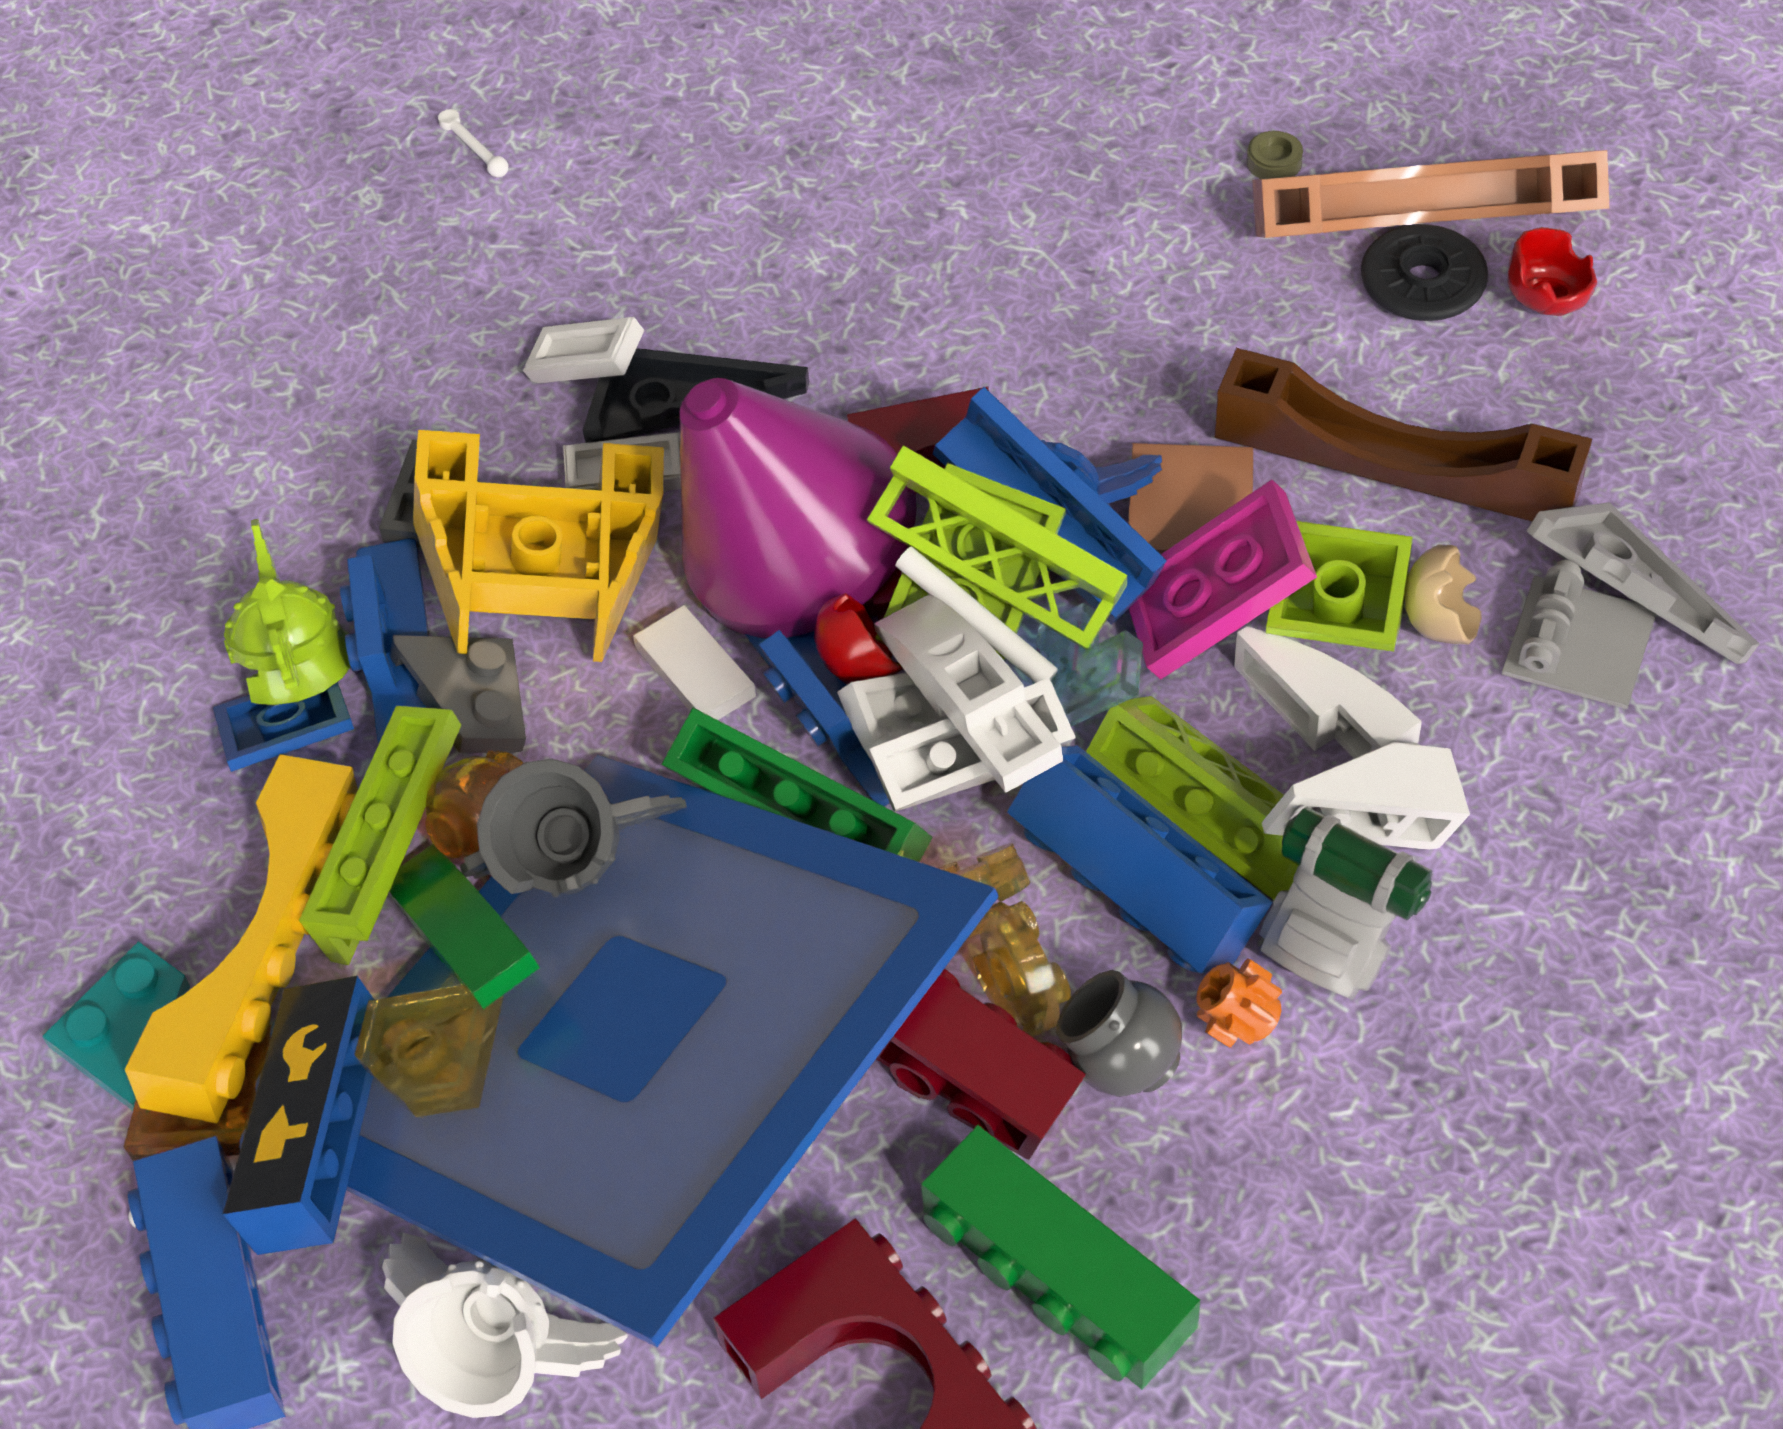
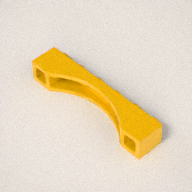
(199, 1043)

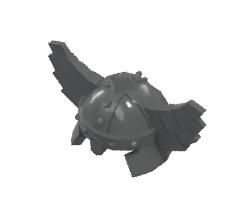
(553, 828)

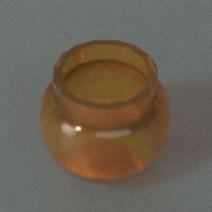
(458, 798)

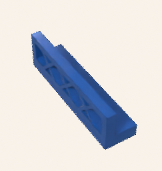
(1006, 451)

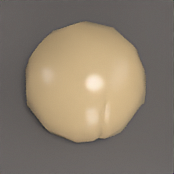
(1436, 597)

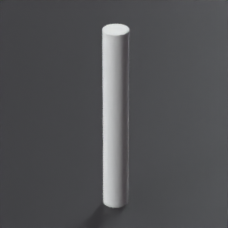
(986, 624)

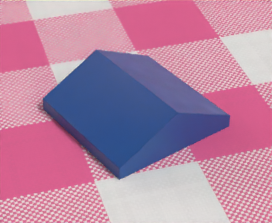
(264, 731)

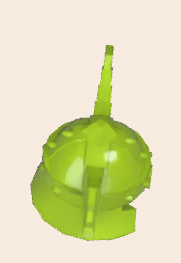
(285, 635)

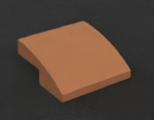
(1189, 489)

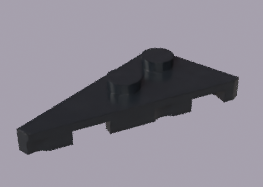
(658, 382)

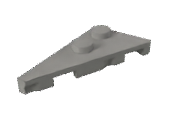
(1623, 557)

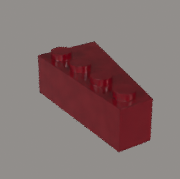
(982, 1066)

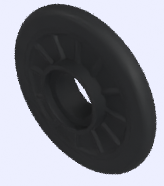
(1394, 288)

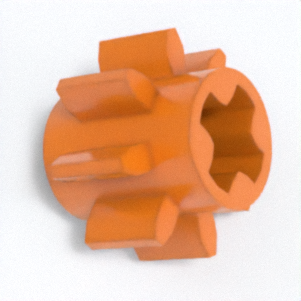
(1238, 1003)

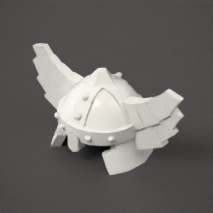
(479, 1333)

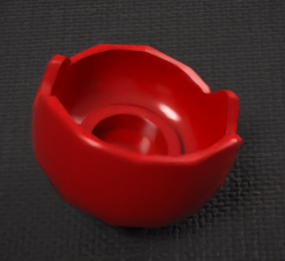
(1546, 263)
(848, 642)

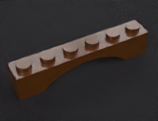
(1288, 413)

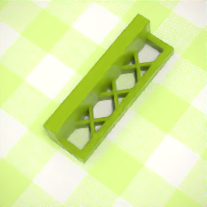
(1009, 527)
(1195, 788)
(378, 830)

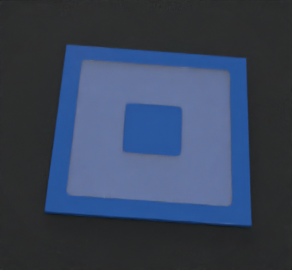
(667, 1049)

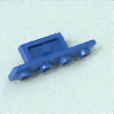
(383, 602)
(800, 674)

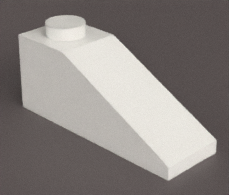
(941, 761)
(1391, 796)

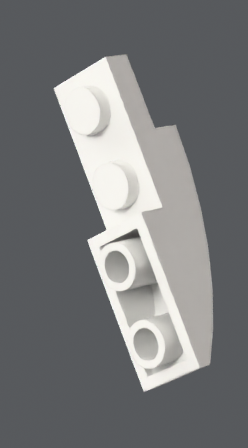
(972, 687)

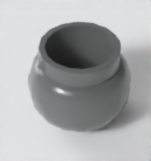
(1121, 1034)

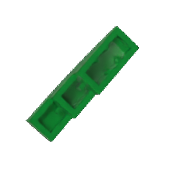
(461, 926)

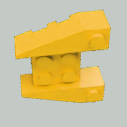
(535, 544)

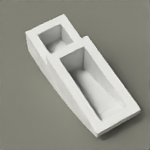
(1322, 695)

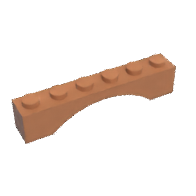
(1431, 193)

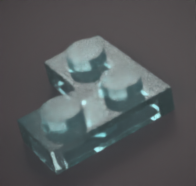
(1094, 677)

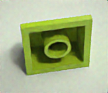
(1355, 591)

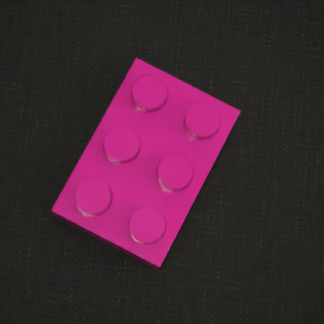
(1221, 579)

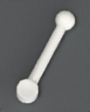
(450, 120)

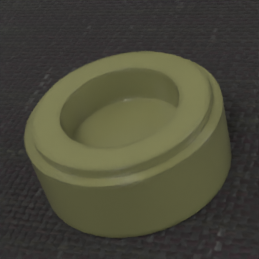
(1274, 155)

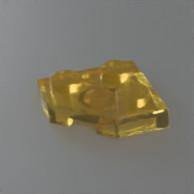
(430, 1048)

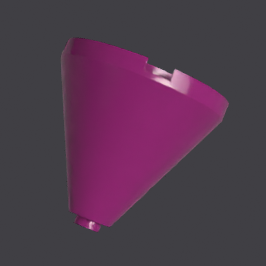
(780, 508)

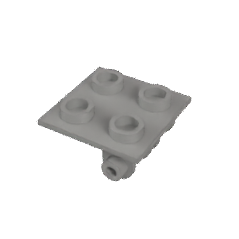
(1579, 638)

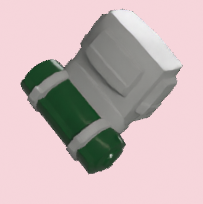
(1340, 903)

